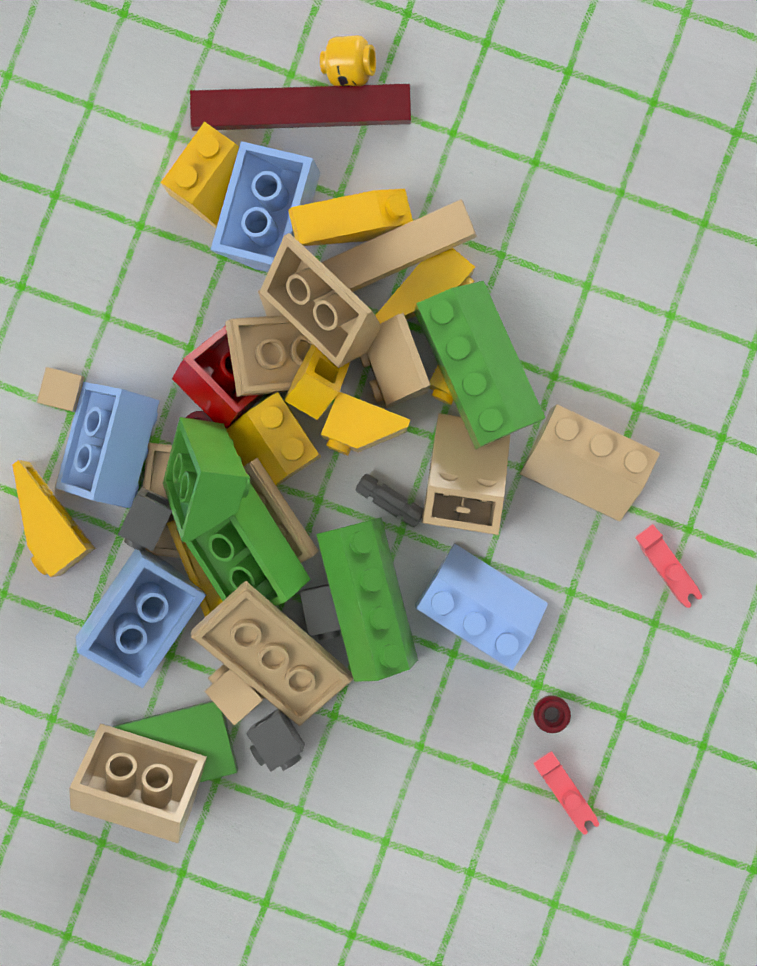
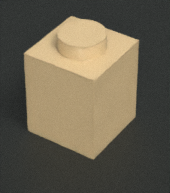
(232, 694)

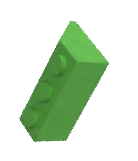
(203, 477)
(252, 551)

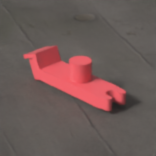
(667, 565)
(565, 791)

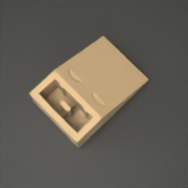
(465, 482)

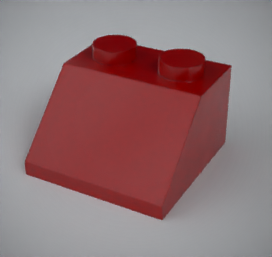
(209, 380)

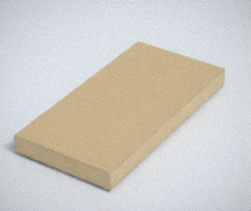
(271, 653)

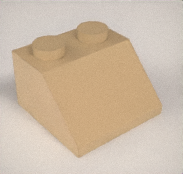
(395, 364)

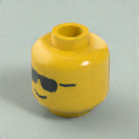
(348, 61)

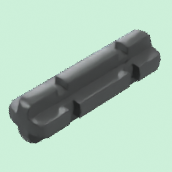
(389, 500)

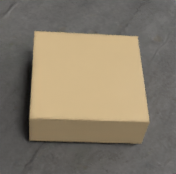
(60, 389)

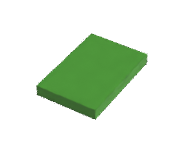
(195, 729)

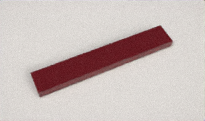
(301, 107)

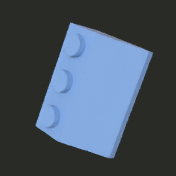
(258, 201)
(107, 444)
(482, 606)
(139, 617)

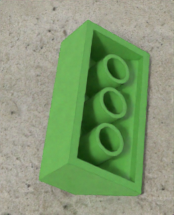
(478, 362)
(368, 600)

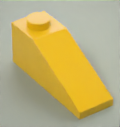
(350, 217)
(426, 280)
(315, 383)
(47, 525)

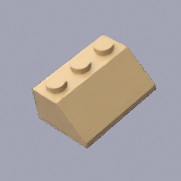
(319, 304)
(589, 462)
(137, 783)

